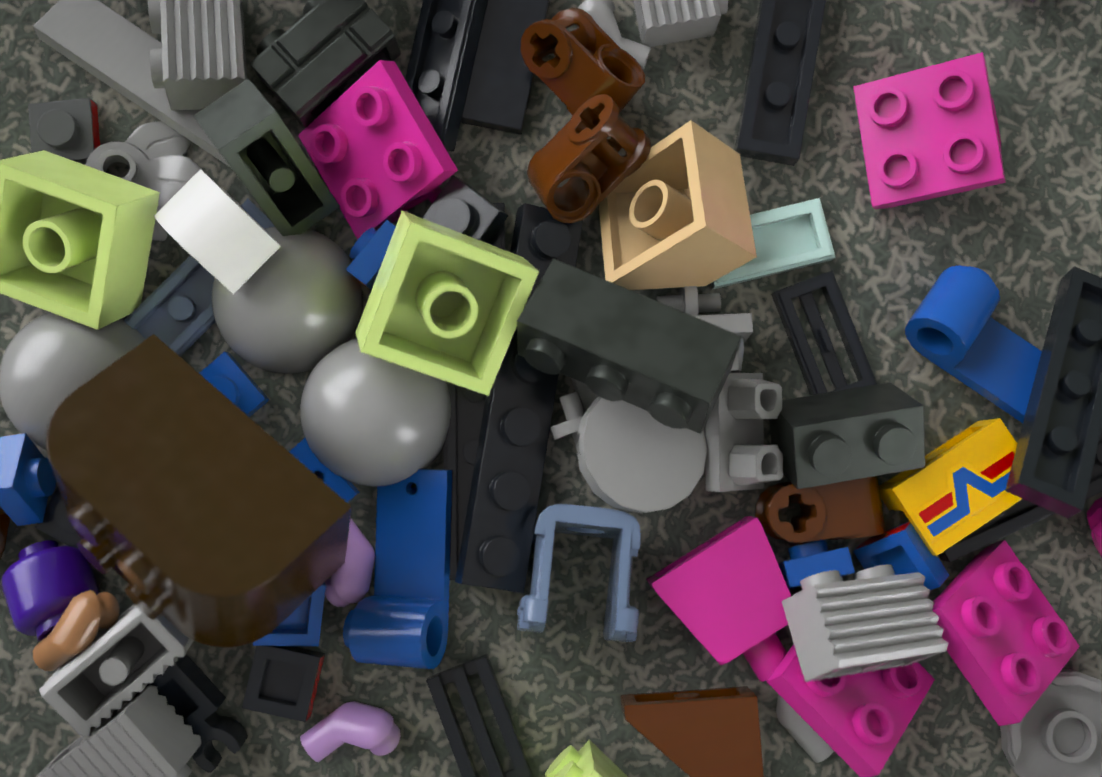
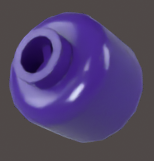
(44, 584)

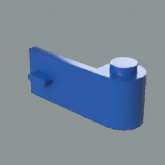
(961, 338)
(410, 603)

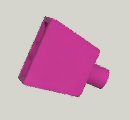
(730, 596)

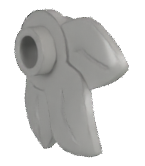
(154, 159)

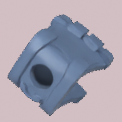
(620, 617)

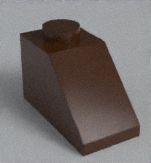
(701, 729)

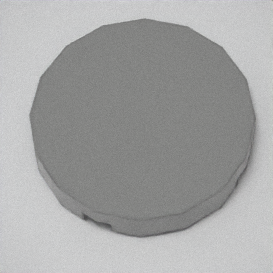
(637, 460)
(1051, 729)

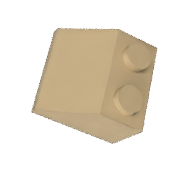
(678, 216)

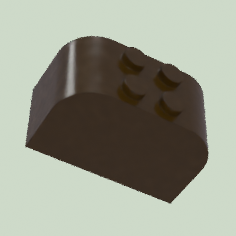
(192, 500)

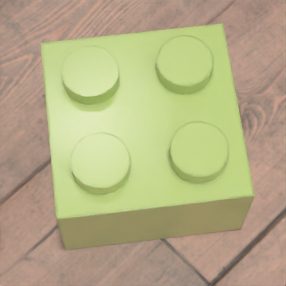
(73, 238)
(445, 304)

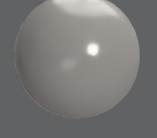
(291, 306)
(52, 361)
(373, 417)

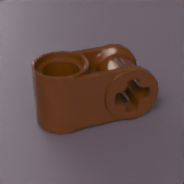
(584, 63)
(588, 159)
(827, 511)

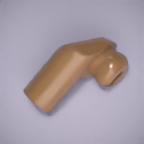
(76, 629)

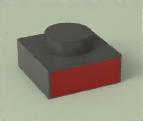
(65, 128)

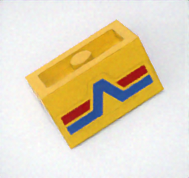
(957, 487)

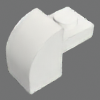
(217, 231)

